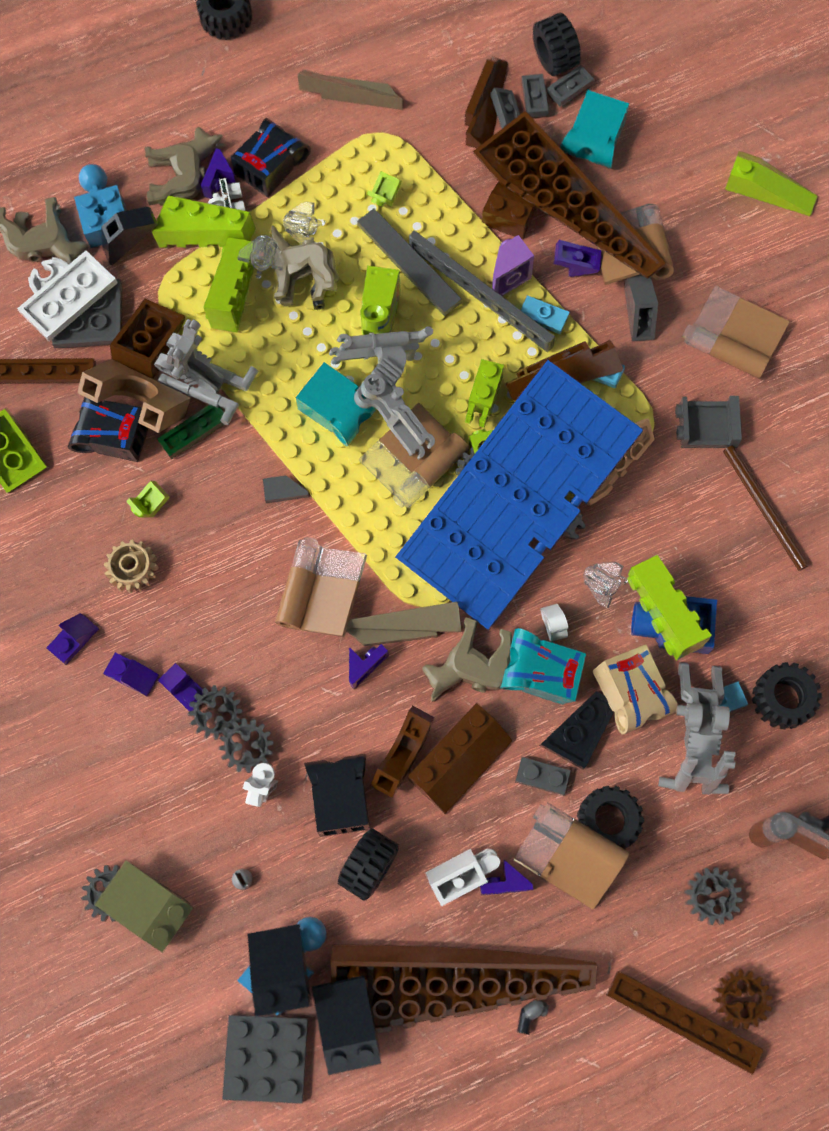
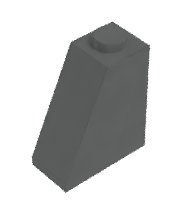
(641, 307)

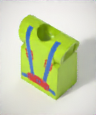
(380, 300)

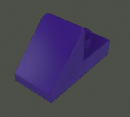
(216, 170)
(578, 258)
(72, 638)
(360, 669)
(131, 674)
(181, 686)
(513, 882)

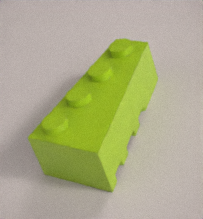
(194, 222)
(229, 288)
(667, 608)

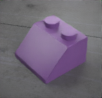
(512, 265)

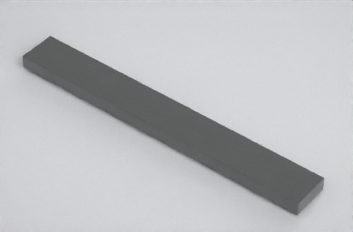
(482, 292)

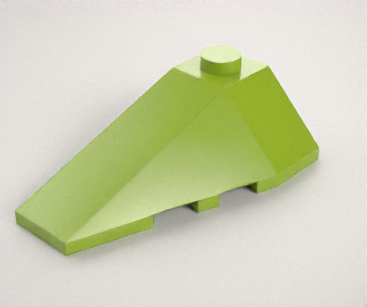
(763, 182)

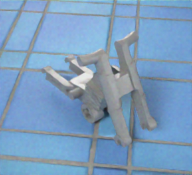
(187, 363)
(380, 388)
(702, 736)

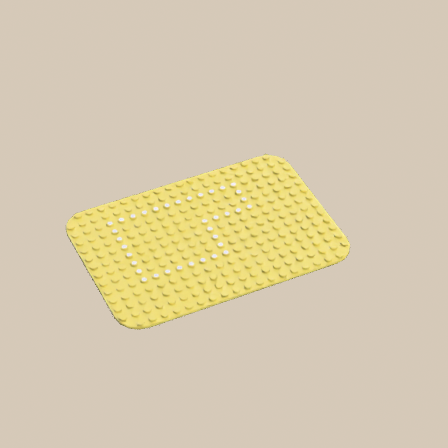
(296, 339)

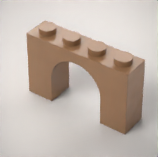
(161, 403)

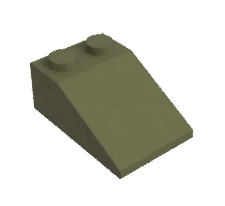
(144, 906)

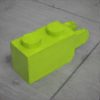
(484, 391)

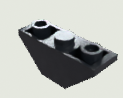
(125, 231)

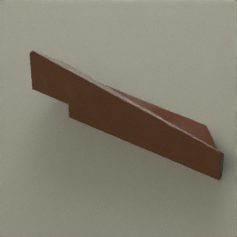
(480, 111)
(577, 361)

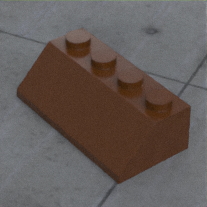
(460, 758)

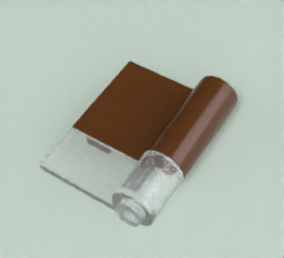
(788, 827)

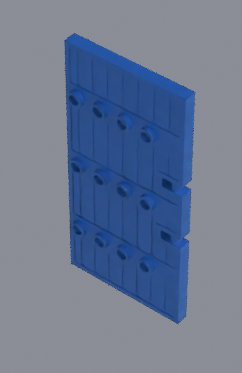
(515, 491)

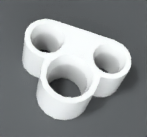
(555, 622)

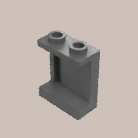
(709, 423)

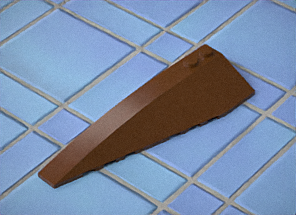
(542, 174)
(439, 982)

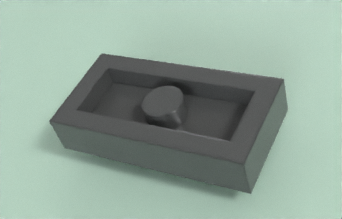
(570, 86)
(534, 95)
(504, 105)
(542, 776)

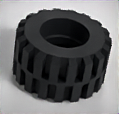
(225, 22)
(556, 44)
(800, 682)
(621, 800)
(368, 864)

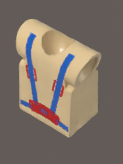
(634, 689)

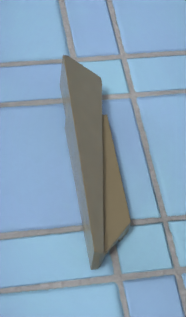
(349, 90)
(406, 624)

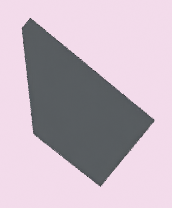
(282, 489)

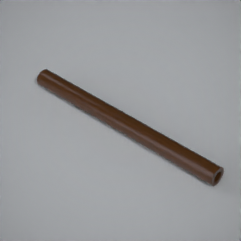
(765, 508)

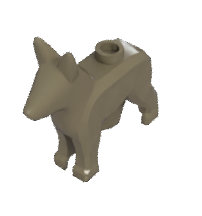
(186, 163)
(42, 240)
(301, 262)
(470, 665)

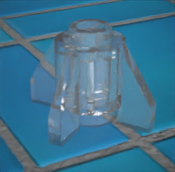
(301, 223)
(263, 253)
(604, 581)

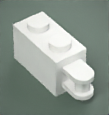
(461, 874)

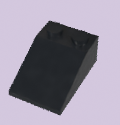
(278, 970)
(346, 1025)

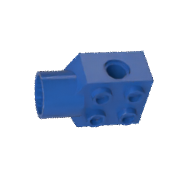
(705, 608)

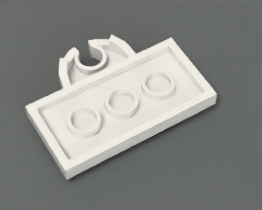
(64, 293)

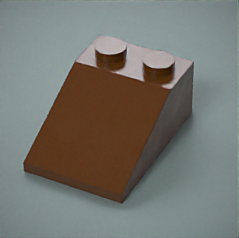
(507, 212)
(145, 337)

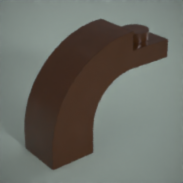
(403, 752)

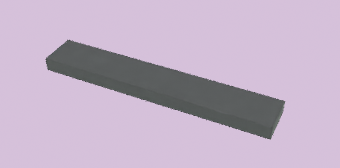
(409, 262)

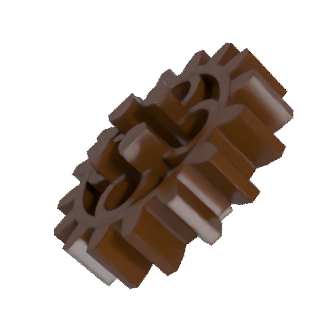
(732, 1011)

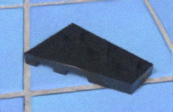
(581, 731)

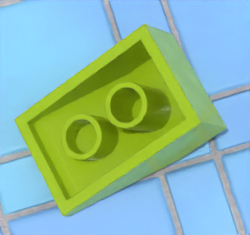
(17, 454)

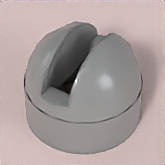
(247, 876)

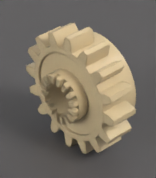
(128, 554)

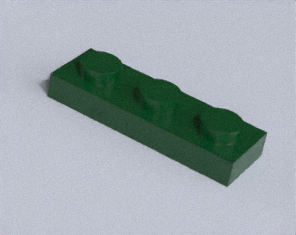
(191, 431)

